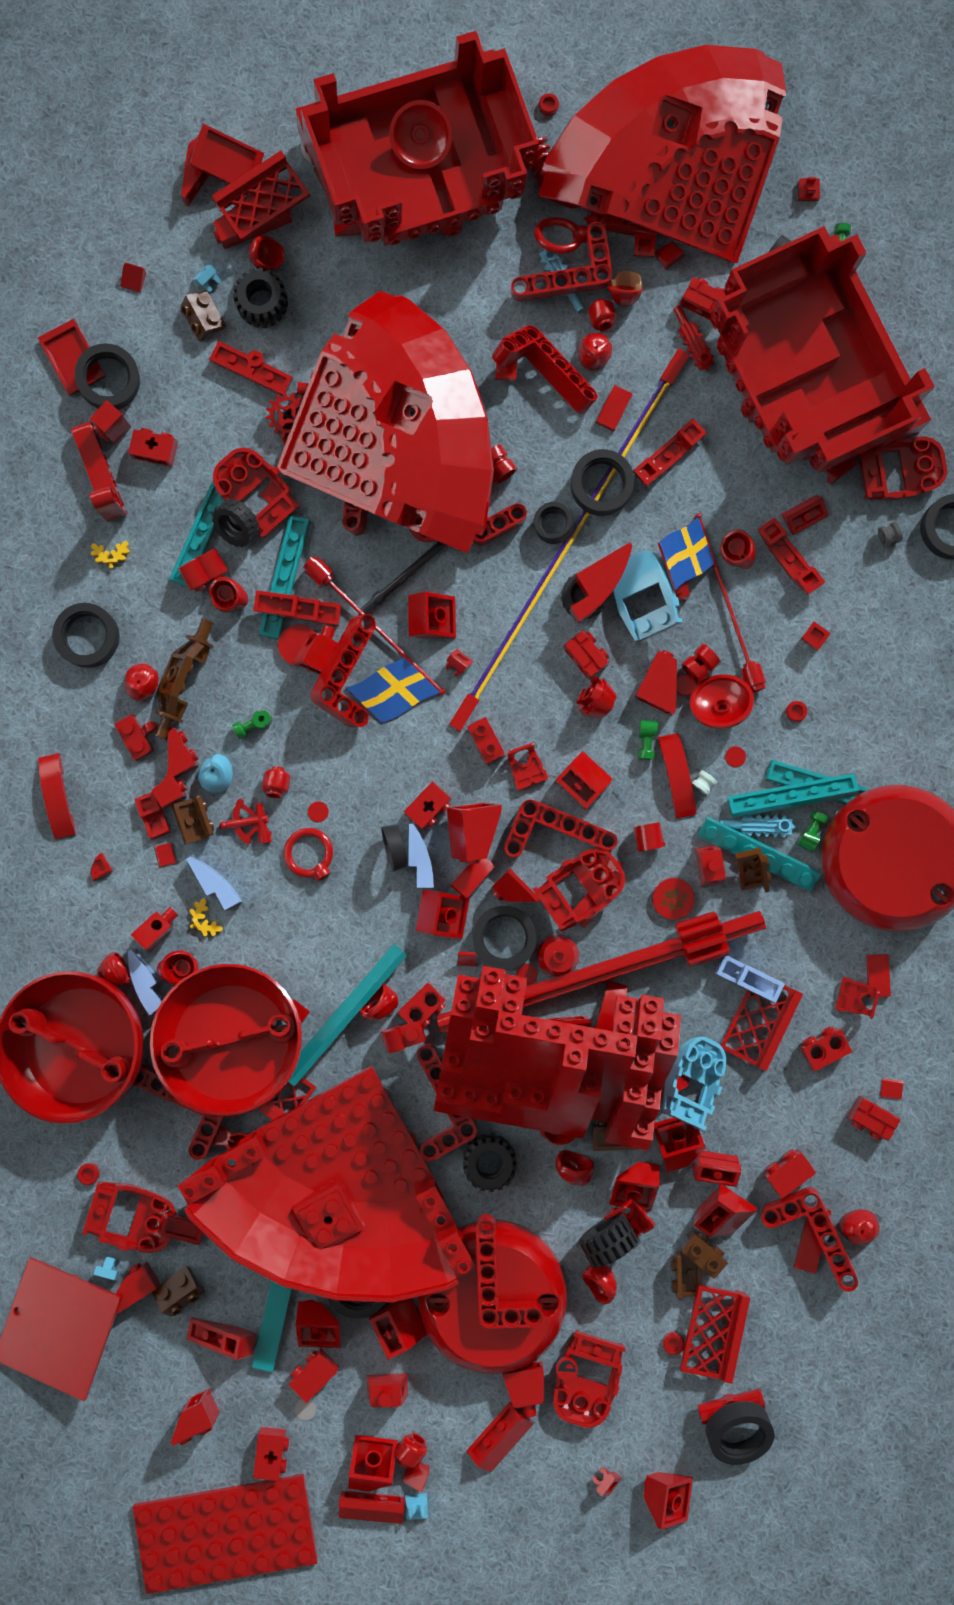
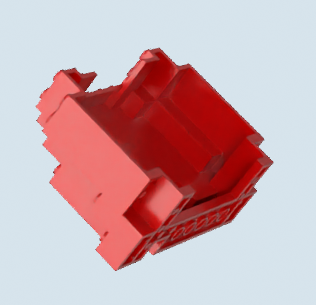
(397, 202)
(815, 354)
(552, 1071)

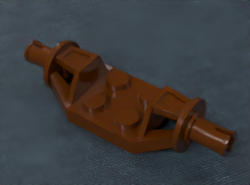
(173, 679)

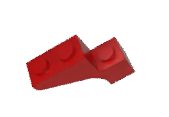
(180, 762)

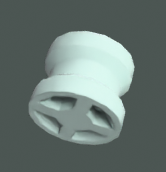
(704, 783)

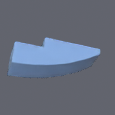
(420, 858)
(214, 883)
(749, 978)
(144, 981)

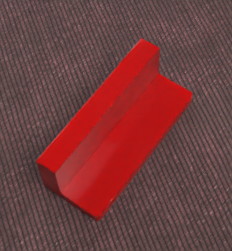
(499, 1438)
(371, 1507)

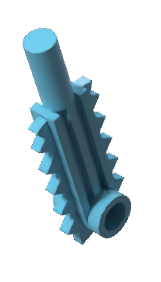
(554, 263)
(758, 825)

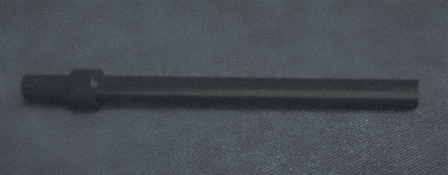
(379, 597)

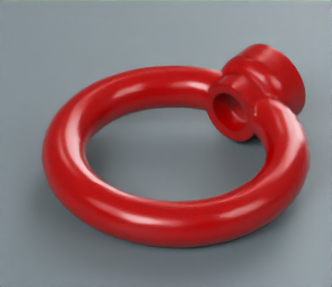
(578, 235)
(321, 870)

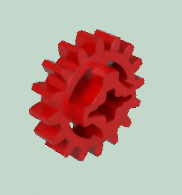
(276, 406)

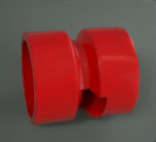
(503, 467)
(706, 658)

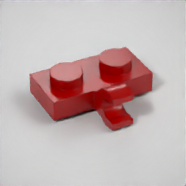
(135, 736)

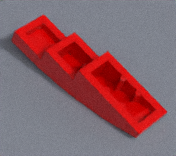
(297, 608)

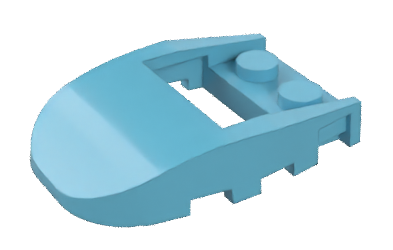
(641, 573)
(704, 1063)

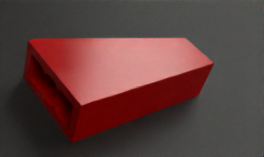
(227, 236)

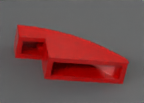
(599, 582)

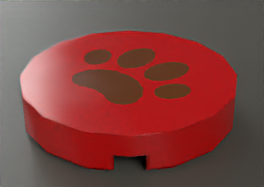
(673, 898)

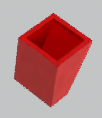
(472, 830)

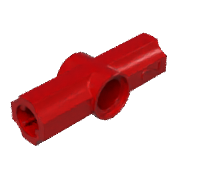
(708, 1408)

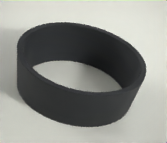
(394, 847)

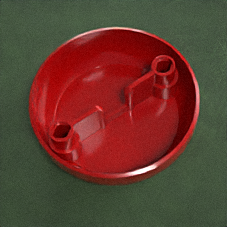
(893, 860)
(226, 1040)
(71, 1048)
(524, 1273)

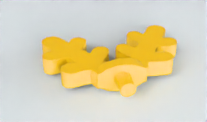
(117, 556)
(197, 915)

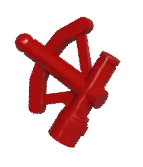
(259, 820)

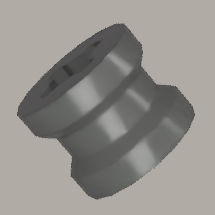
(890, 534)

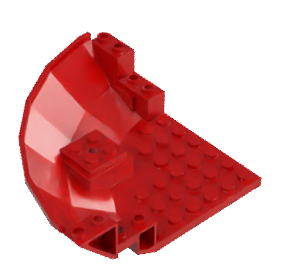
(682, 180)
(367, 449)
(342, 1160)

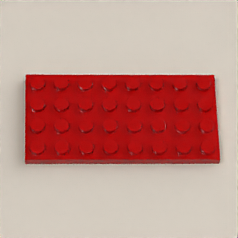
(225, 1533)

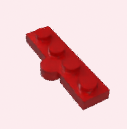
(251, 368)

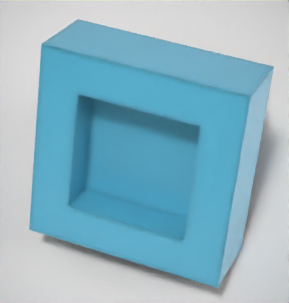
(204, 276)
(107, 1270)
(416, 1506)

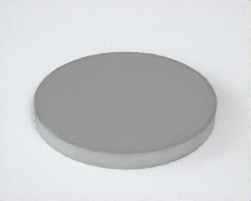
(304, 1410)

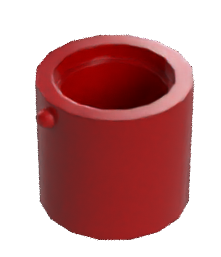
(649, 837)

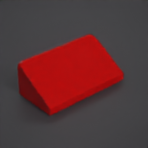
(805, 514)

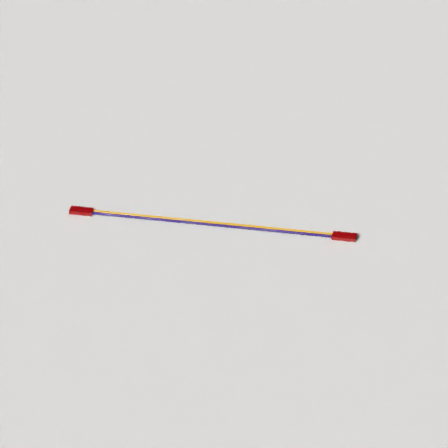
(470, 702)

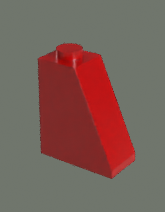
(660, 683)

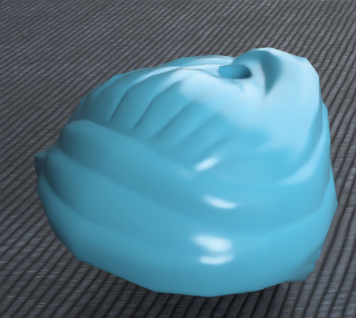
(215, 774)

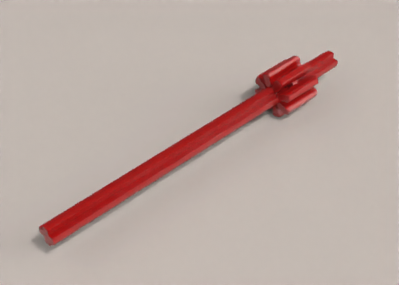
(698, 940)

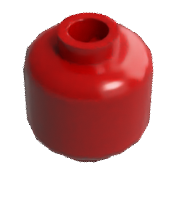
(602, 315)
(275, 782)
(411, 1450)

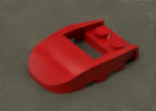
(921, 465)
(241, 473)
(598, 875)
(146, 1222)
(584, 1400)

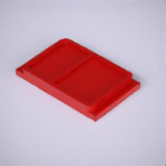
(223, 155)
(63, 349)

